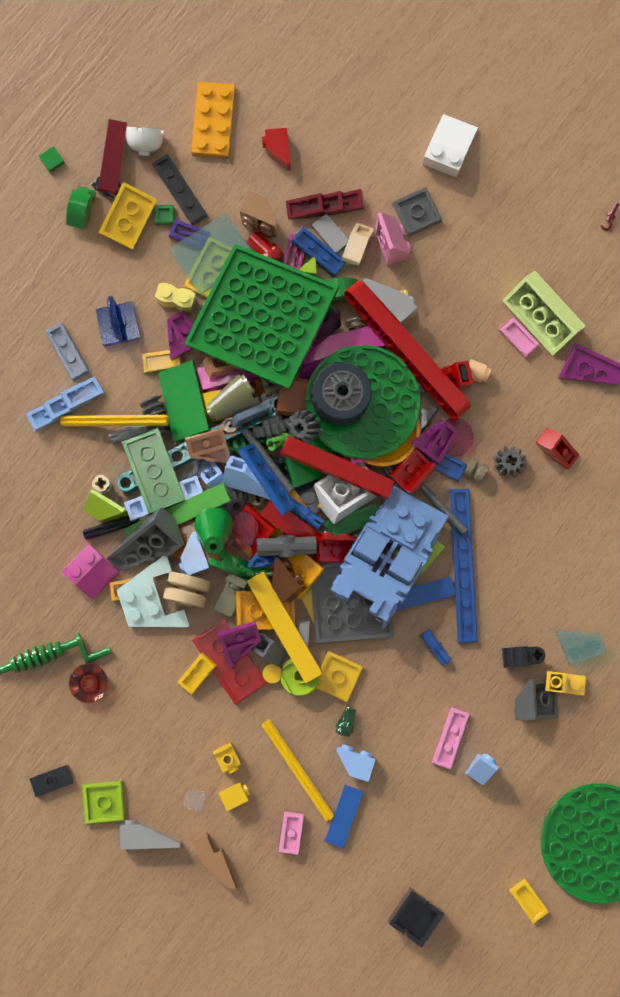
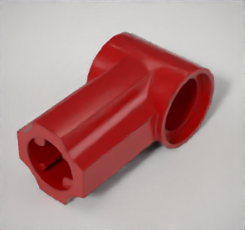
(264, 247)

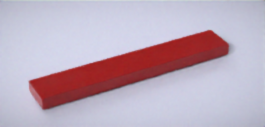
(337, 467)

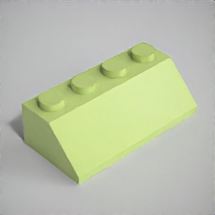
(543, 313)

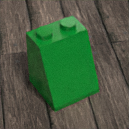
(302, 474)

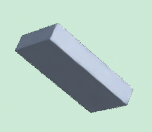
(251, 414)

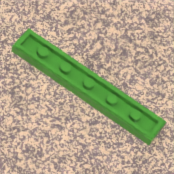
(193, 506)

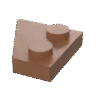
(209, 446)

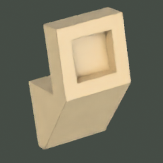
(357, 244)

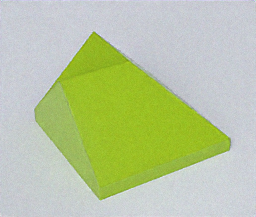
(103, 508)

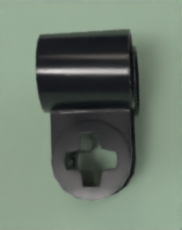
(522, 656)

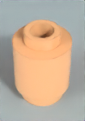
(479, 371)

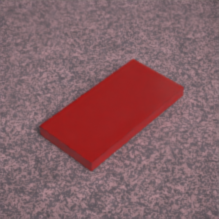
(238, 680)

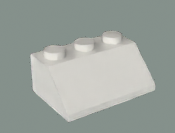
(340, 498)

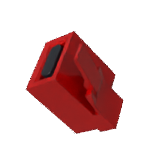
(459, 374)

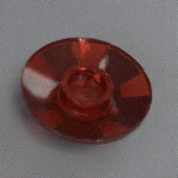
(78, 681)

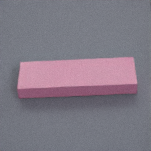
(450, 738)

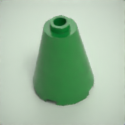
(214, 529)

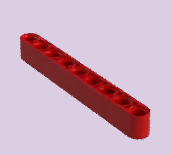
(407, 349)

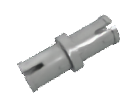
(127, 433)

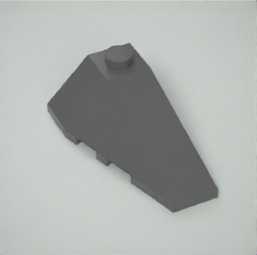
(152, 539)

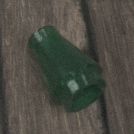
(346, 722)

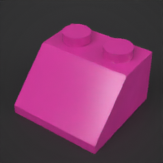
(90, 571)

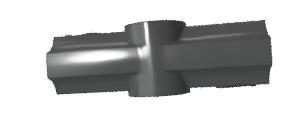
(286, 546)

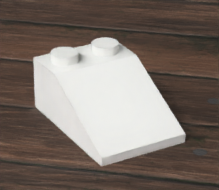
(449, 145)

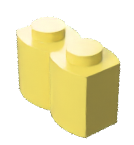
(171, 297)

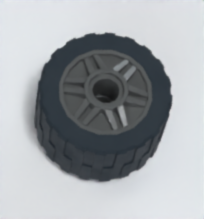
(344, 379)

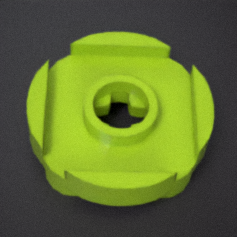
(295, 686)

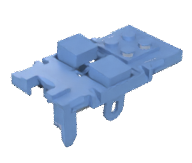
(405, 525)

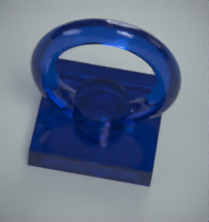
(117, 322)

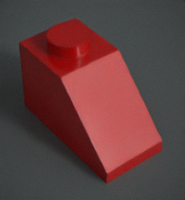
(277, 146)
(557, 448)

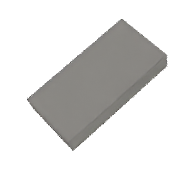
(330, 233)

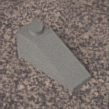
(395, 301)
(141, 836)

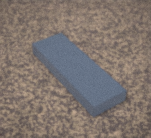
(67, 351)

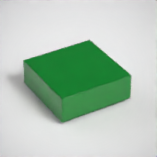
(51, 159)
(164, 214)

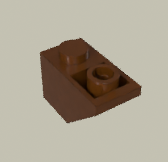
(285, 581)

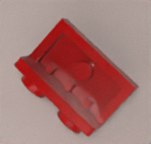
(412, 471)
(333, 548)

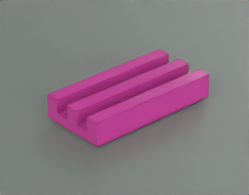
(294, 254)

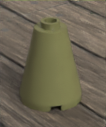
(233, 399)

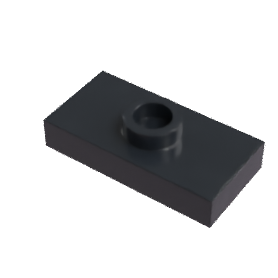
(51, 780)

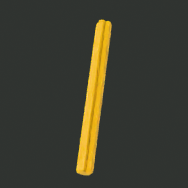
(115, 420)
(298, 770)

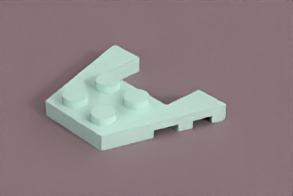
(142, 601)

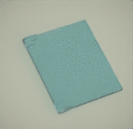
(206, 251)

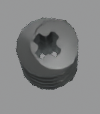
(152, 407)

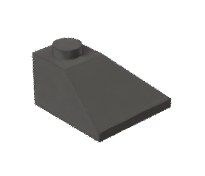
(535, 702)

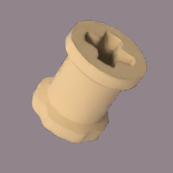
(97, 481)

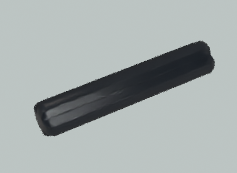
(108, 527)

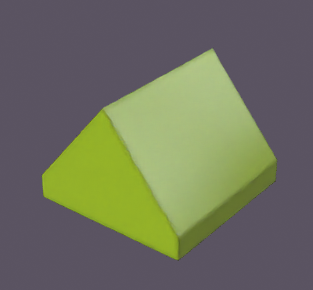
(310, 267)

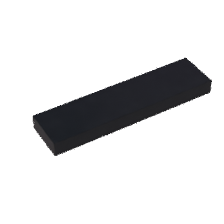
(179, 190)

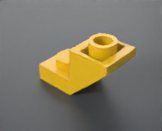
(565, 683)

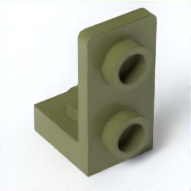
(227, 601)

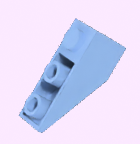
(240, 477)

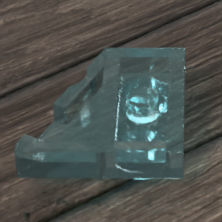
(580, 645)

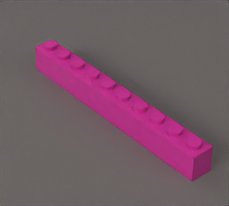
(331, 344)

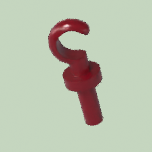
(610, 216)

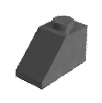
(270, 650)

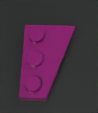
(590, 366)

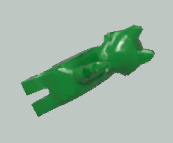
(237, 566)

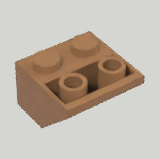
(258, 215)

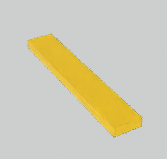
(284, 627)

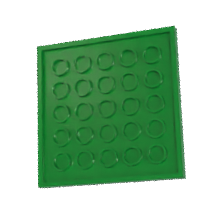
(262, 316)

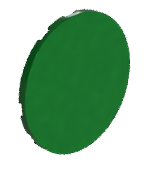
(390, 413)
(584, 842)

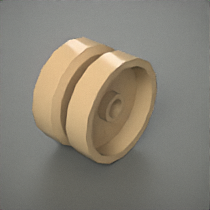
(186, 591)

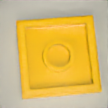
(338, 676)

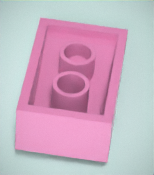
(391, 239)

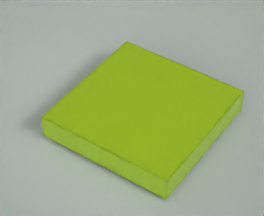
(103, 802)

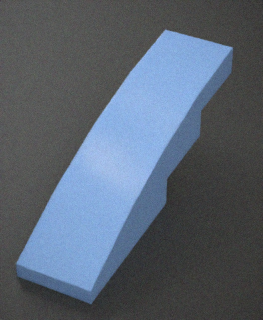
(64, 404)

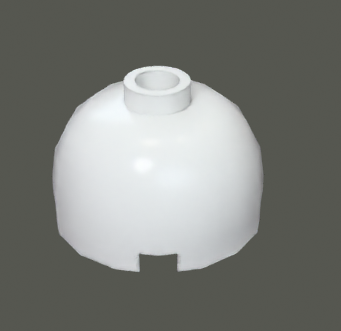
(144, 139)

